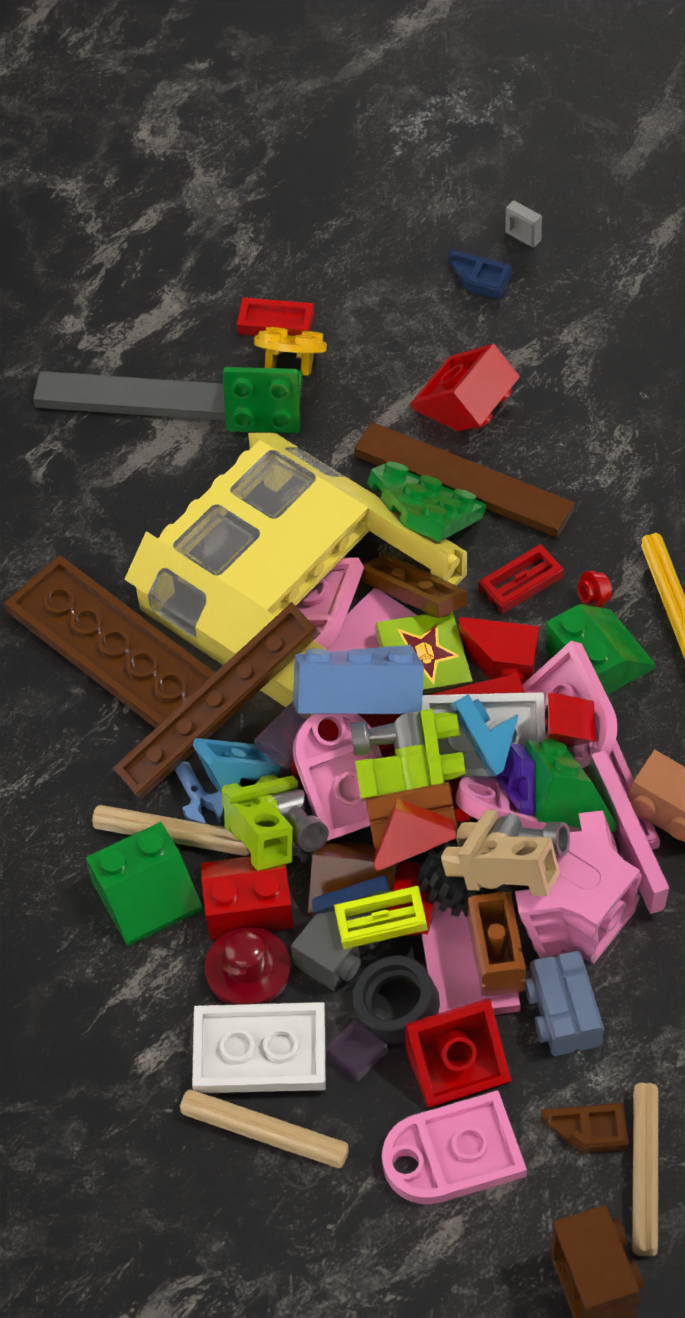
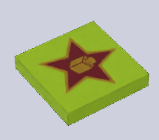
(435, 643)

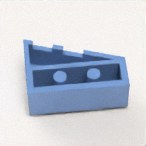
(358, 681)

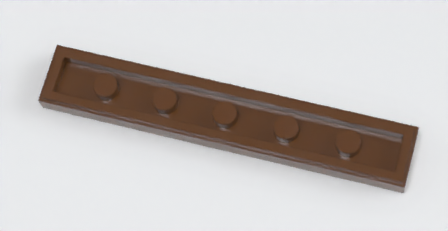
(500, 492)
(216, 700)

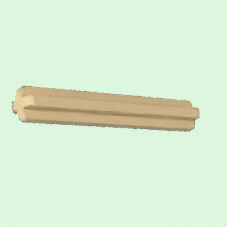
(180, 830)
(264, 1128)
(645, 1170)

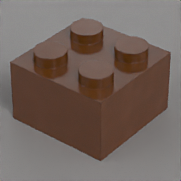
(594, 1265)

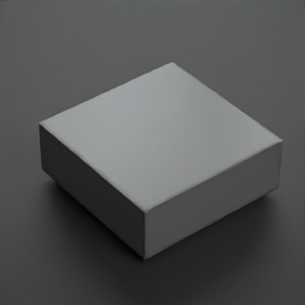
(523, 223)

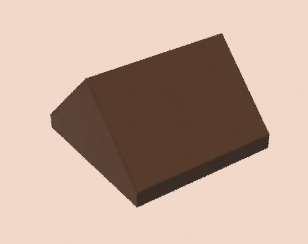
(343, 865)

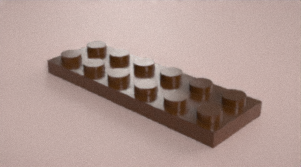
(108, 641)

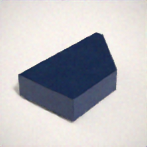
(481, 274)
(326, 902)

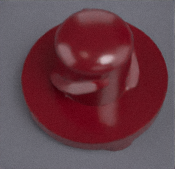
(248, 966)

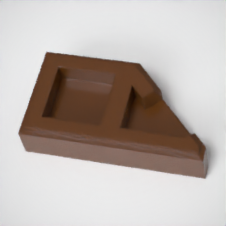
(590, 1127)

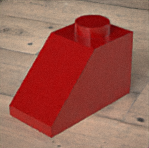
(500, 647)

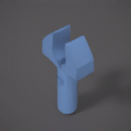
(198, 796)

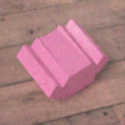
(588, 899)

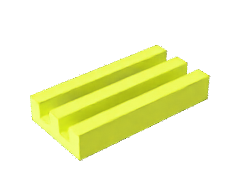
(384, 923)

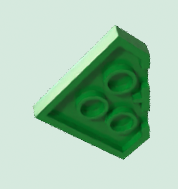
(424, 502)

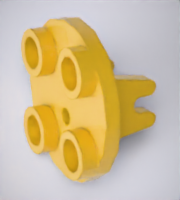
(277, 341)

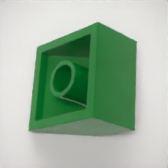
(606, 640)
(563, 785)
(143, 883)

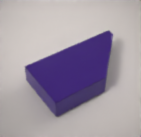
(519, 779)

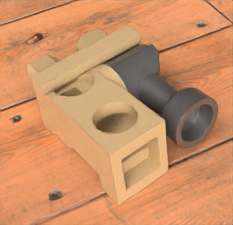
(507, 853)

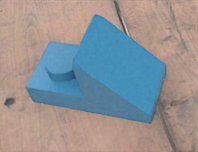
(490, 745)
(230, 761)

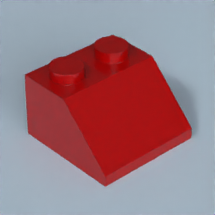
(467, 388)
(245, 897)

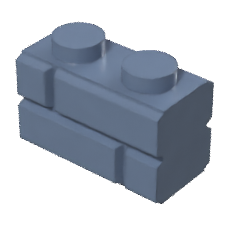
(565, 1004)

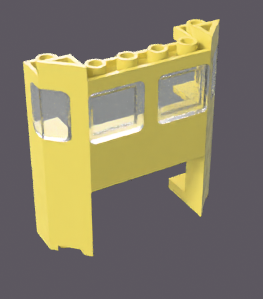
(266, 542)

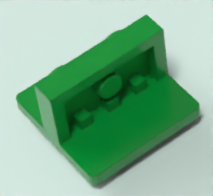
(262, 399)

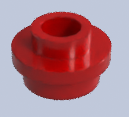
(594, 589)

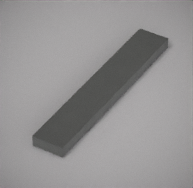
(130, 395)

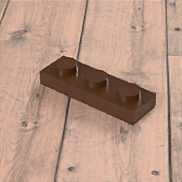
(413, 586)

